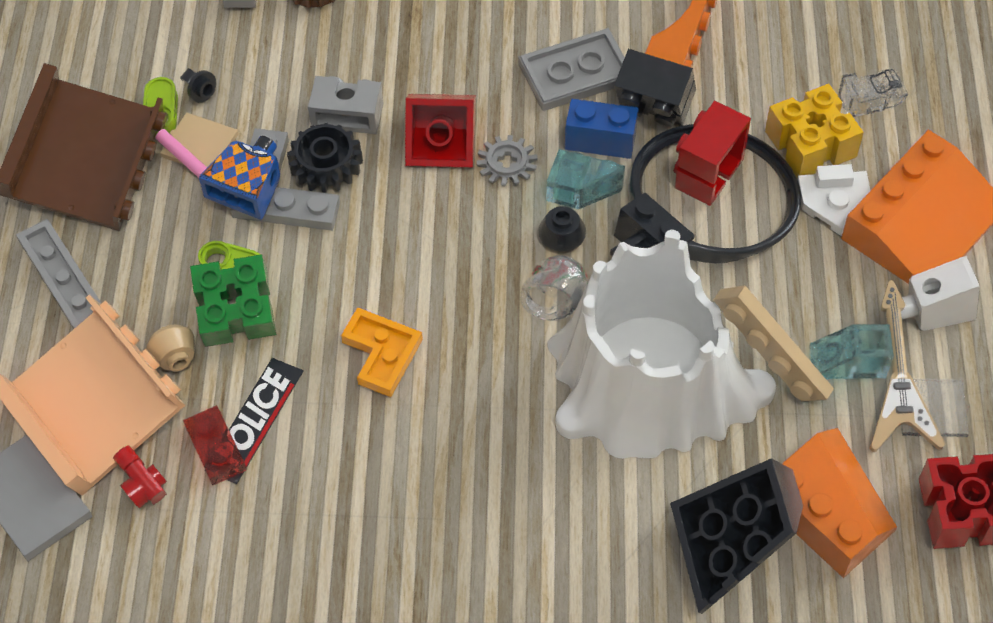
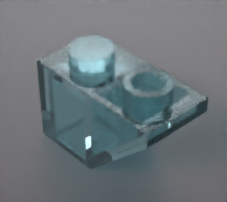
(582, 180)
(854, 352)

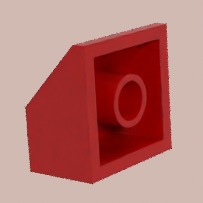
(440, 130)

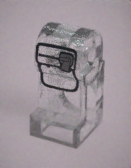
(871, 92)

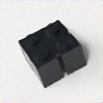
(656, 87)

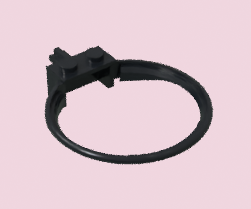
(645, 222)

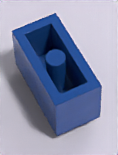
(601, 128)

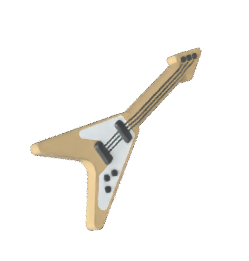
(902, 399)

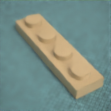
(773, 343)

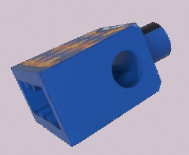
(243, 177)

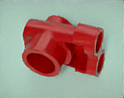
(143, 483)

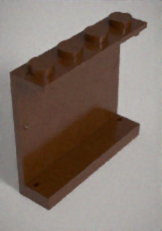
(80, 151)

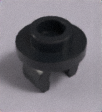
(200, 84)

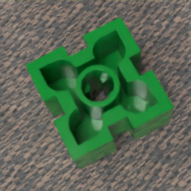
(252, 309)

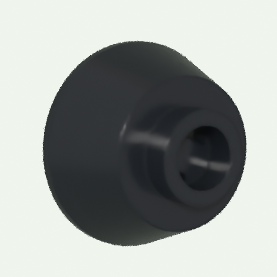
(562, 229)

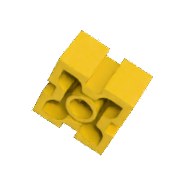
(813, 130)

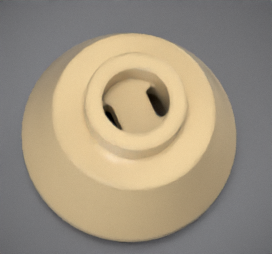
(172, 347)

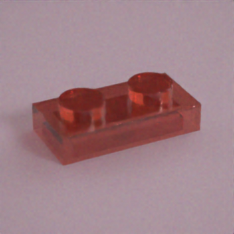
(214, 445)

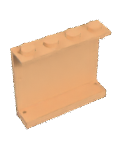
(91, 398)

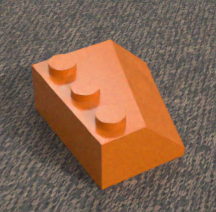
(840, 506)

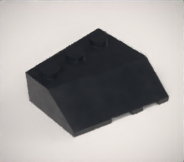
(736, 527)

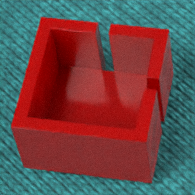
(711, 150)

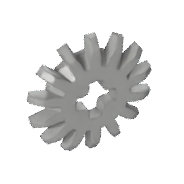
(498, 152)

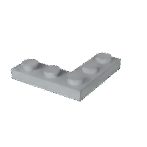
(293, 205)

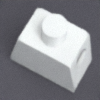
(943, 295)

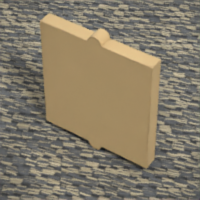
(202, 138)

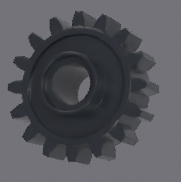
(325, 157)

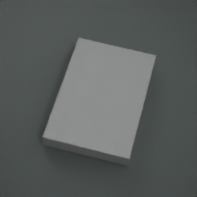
(573, 69)
(35, 501)

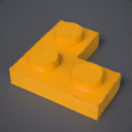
(389, 347)

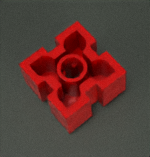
(960, 500)

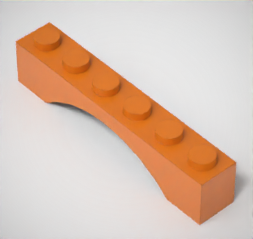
(682, 37)

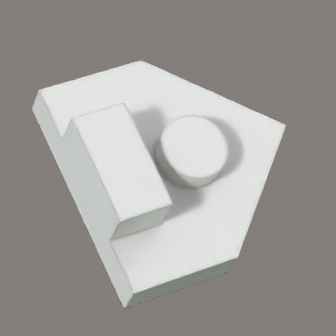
(833, 193)

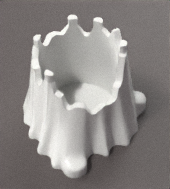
(651, 358)

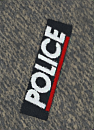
(262, 408)

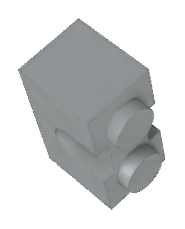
(334, 98)

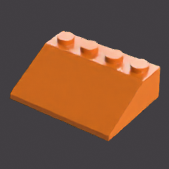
(922, 210)

